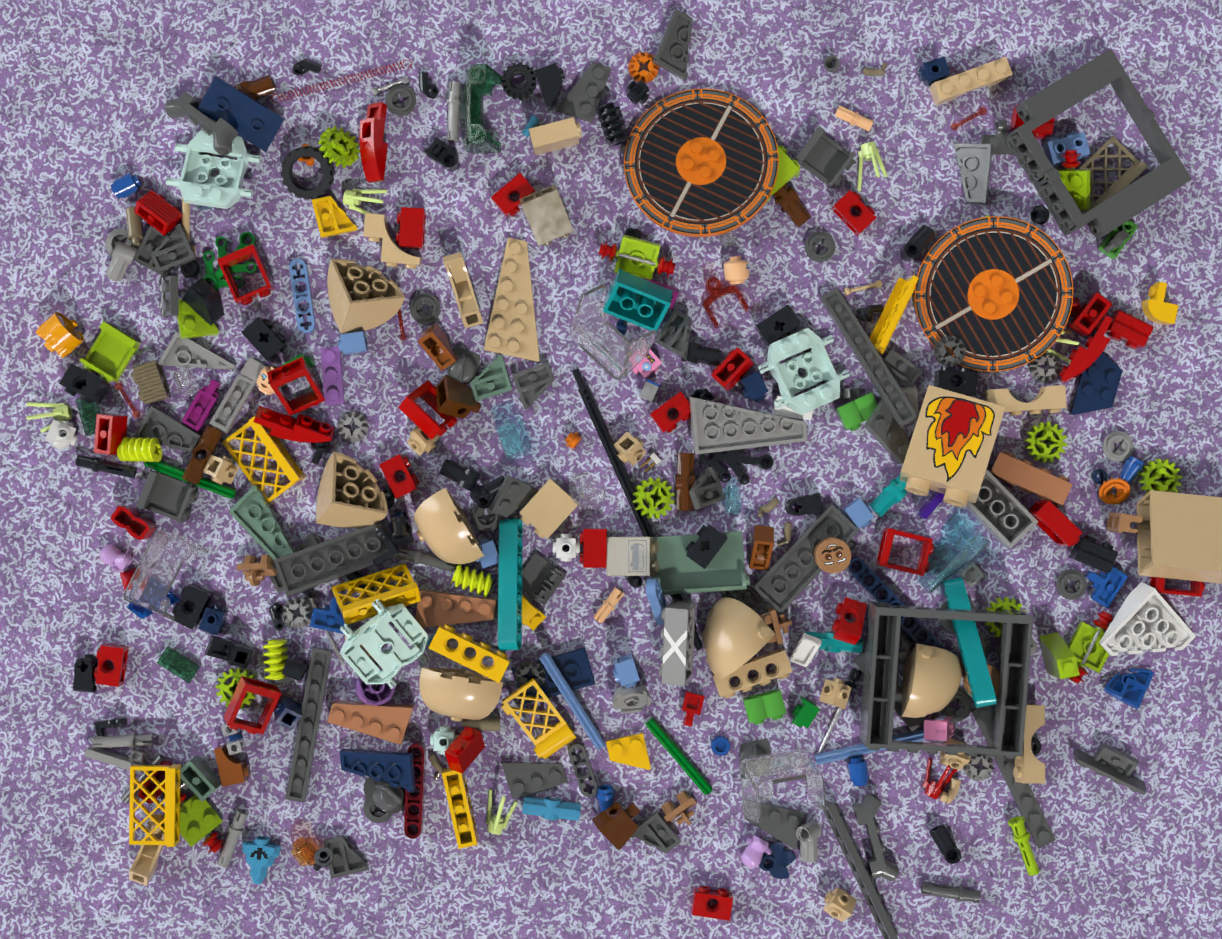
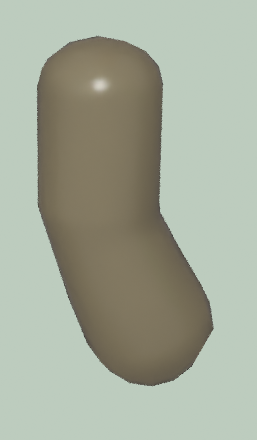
(875, 72)
(770, 506)
(787, 533)
(435, 763)

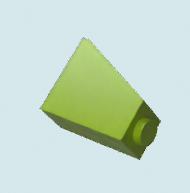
(1058, 656)

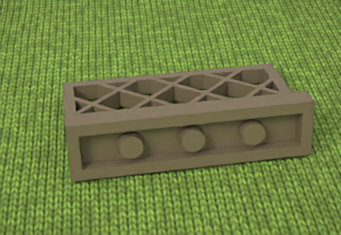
(1122, 180)

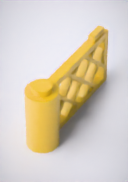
(551, 739)

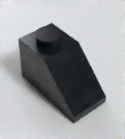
(550, 83)
(204, 301)

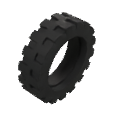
(293, 186)

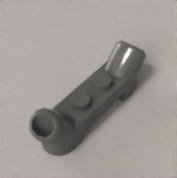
(222, 131)
(865, 814)

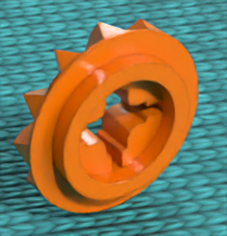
(634, 66)
(1122, 491)

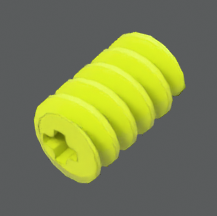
(140, 450)
(472, 580)
(276, 658)

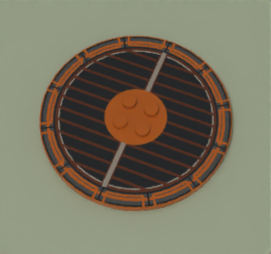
(701, 162)
(996, 290)

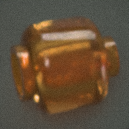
(304, 850)

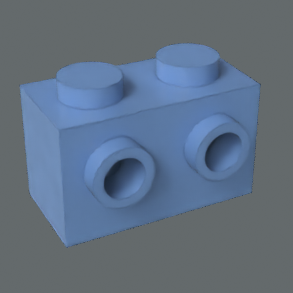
(1056, 147)
(626, 671)

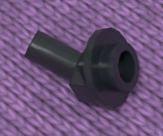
(865, 314)
(320, 447)
(323, 858)

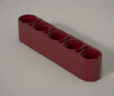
(416, 799)

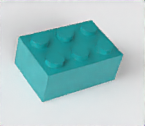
(637, 300)

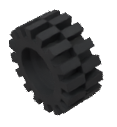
(519, 69)

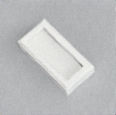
(805, 650)

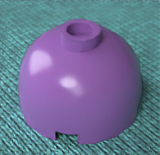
(373, 693)

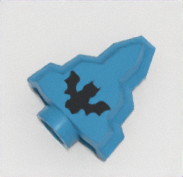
(260, 856)

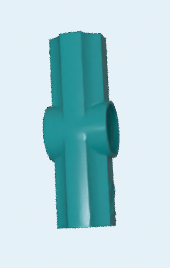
(889, 496)
(833, 645)

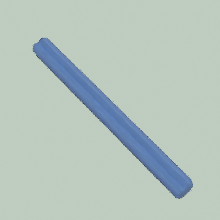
(572, 700)
(860, 749)

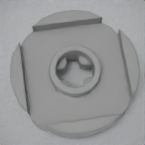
(631, 699)

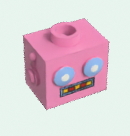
(647, 365)
(939, 727)

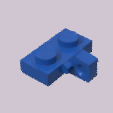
(1106, 586)
(329, 618)

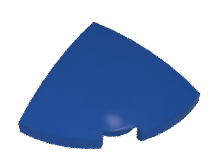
(1130, 687)

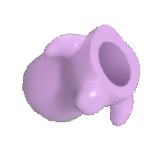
(116, 558)
(753, 853)

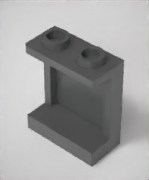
(825, 158)
(167, 496)

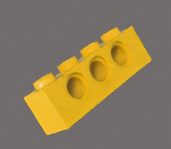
(440, 645)
(460, 808)

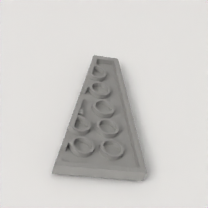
(728, 427)

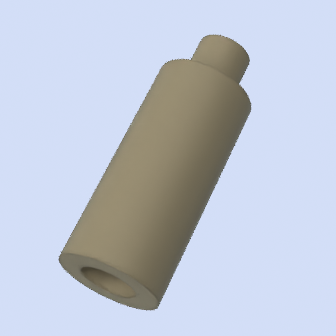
(134, 226)
(484, 724)

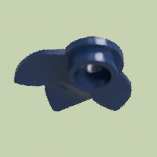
(779, 860)

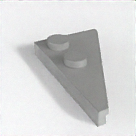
(191, 354)

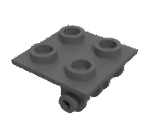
(541, 579)

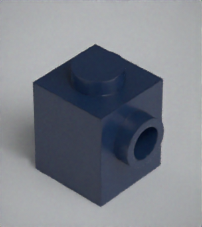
(933, 71)
(753, 387)
(213, 619)
(287, 712)

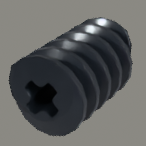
(612, 125)

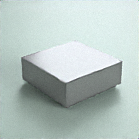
(252, 369)
(971, 574)

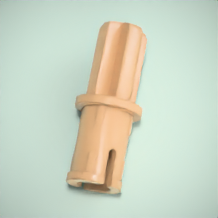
(854, 118)
(608, 605)

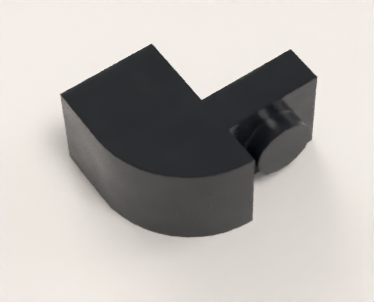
(231, 651)

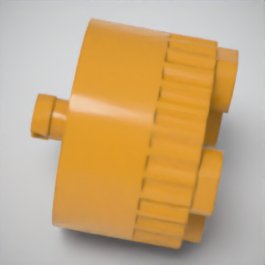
(60, 334)

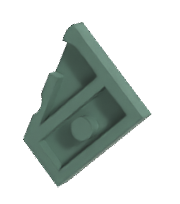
(492, 381)

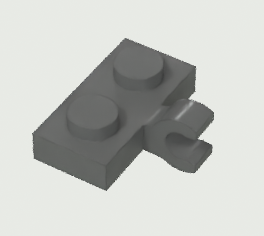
(998, 141)

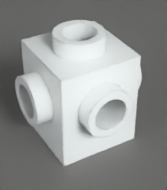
(56, 429)
(569, 540)

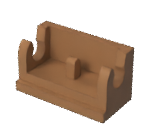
(1121, 522)

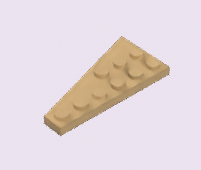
(513, 316)

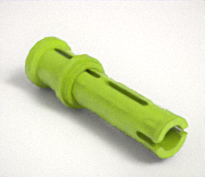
(1022, 837)

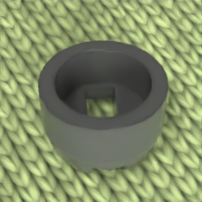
(827, 63)

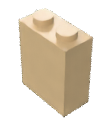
(555, 136)
(548, 509)

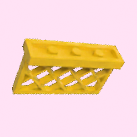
(892, 313)
(275, 448)
(362, 608)
(171, 809)

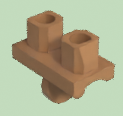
(254, 571)
(770, 617)
(686, 803)

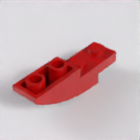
(372, 147)
(1084, 358)
(300, 429)

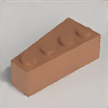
(1031, 478)
(453, 608)
(381, 721)

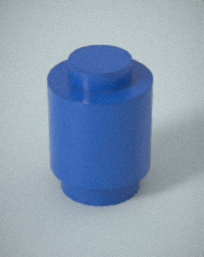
(126, 185)
(858, 771)

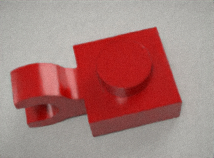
(692, 705)

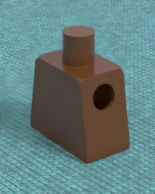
(455, 398)
(617, 823)

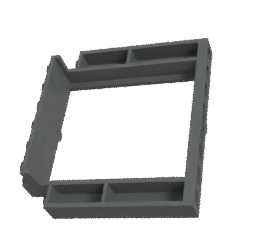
(1046, 179)

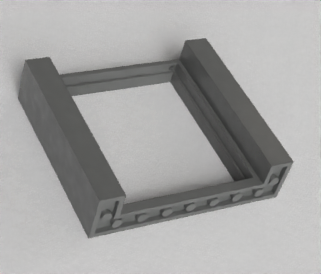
(881, 677)

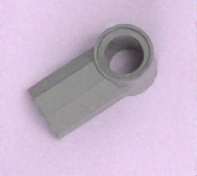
(122, 257)
(808, 837)

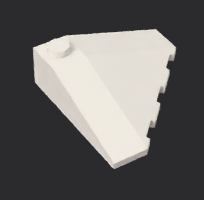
(1144, 624)

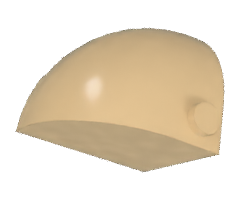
(360, 296)
(348, 495)
(447, 529)
(733, 636)
(929, 680)
(459, 693)

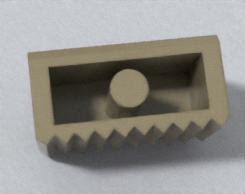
(151, 382)

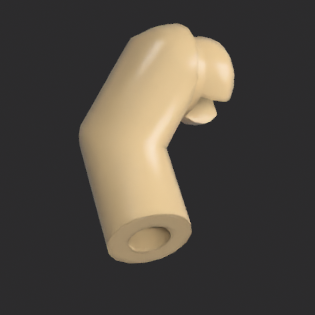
(952, 792)

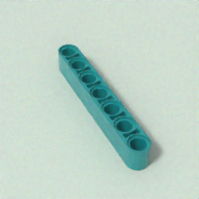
(510, 584)
(970, 645)

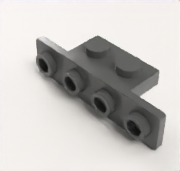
(1114, 765)

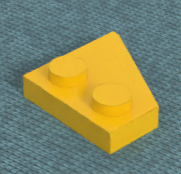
(331, 218)
(629, 751)

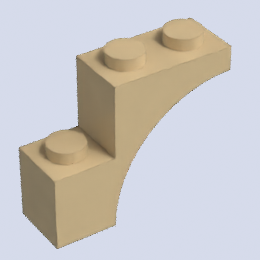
(377, 228)
(463, 290)
(147, 857)

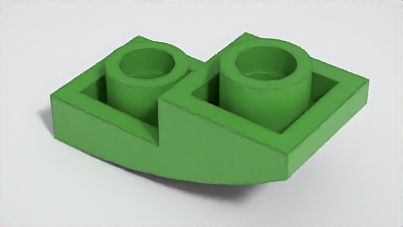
(1129, 227)

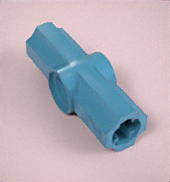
(551, 808)

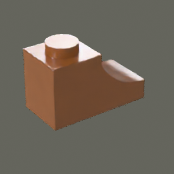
(436, 345)
(761, 547)
(231, 769)

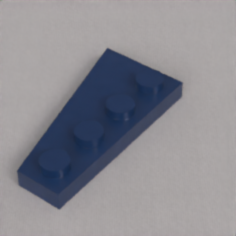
(384, 766)

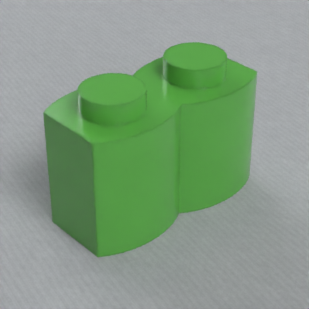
(856, 411)
(764, 706)

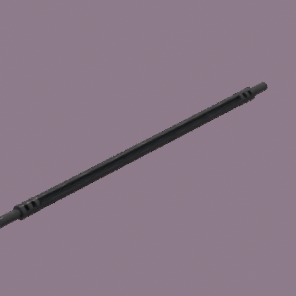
(619, 468)

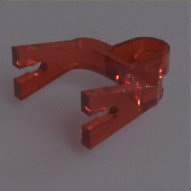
(718, 292)

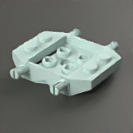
(195, 180)
(816, 366)
(376, 634)

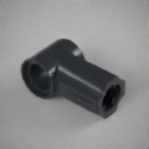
(917, 243)
(702, 355)
(463, 476)
(485, 494)
(295, 668)
(945, 843)

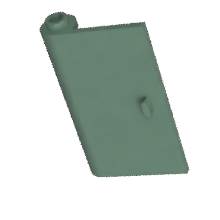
(682, 575)

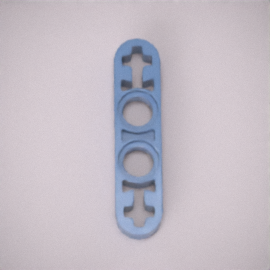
(301, 296)
(656, 599)

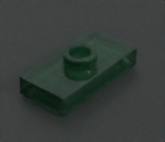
(88, 415)
(178, 664)

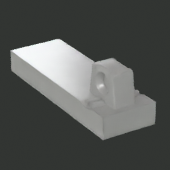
(233, 403)
(109, 757)

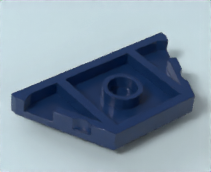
(1096, 386)

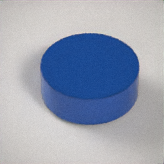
(720, 745)

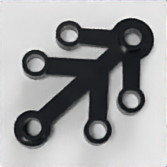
(732, 459)

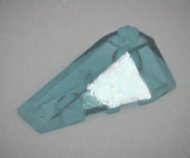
(958, 547)

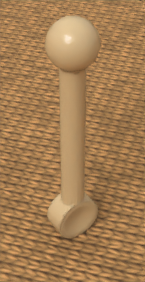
(877, 284)

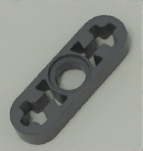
(583, 754)

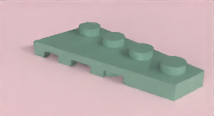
(260, 522)

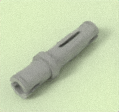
(454, 111)
(122, 741)
(235, 831)

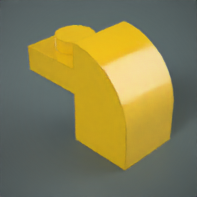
(1155, 307)
(531, 614)

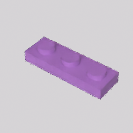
(332, 375)

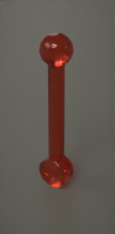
(982, 111)
(402, 336)
(119, 387)

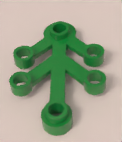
(218, 282)

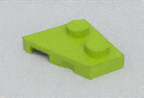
(192, 324)

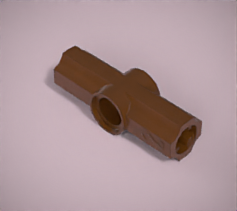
(258, 88)
(789, 203)
(207, 443)
(684, 481)

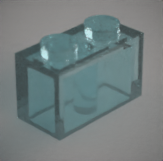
(512, 439)

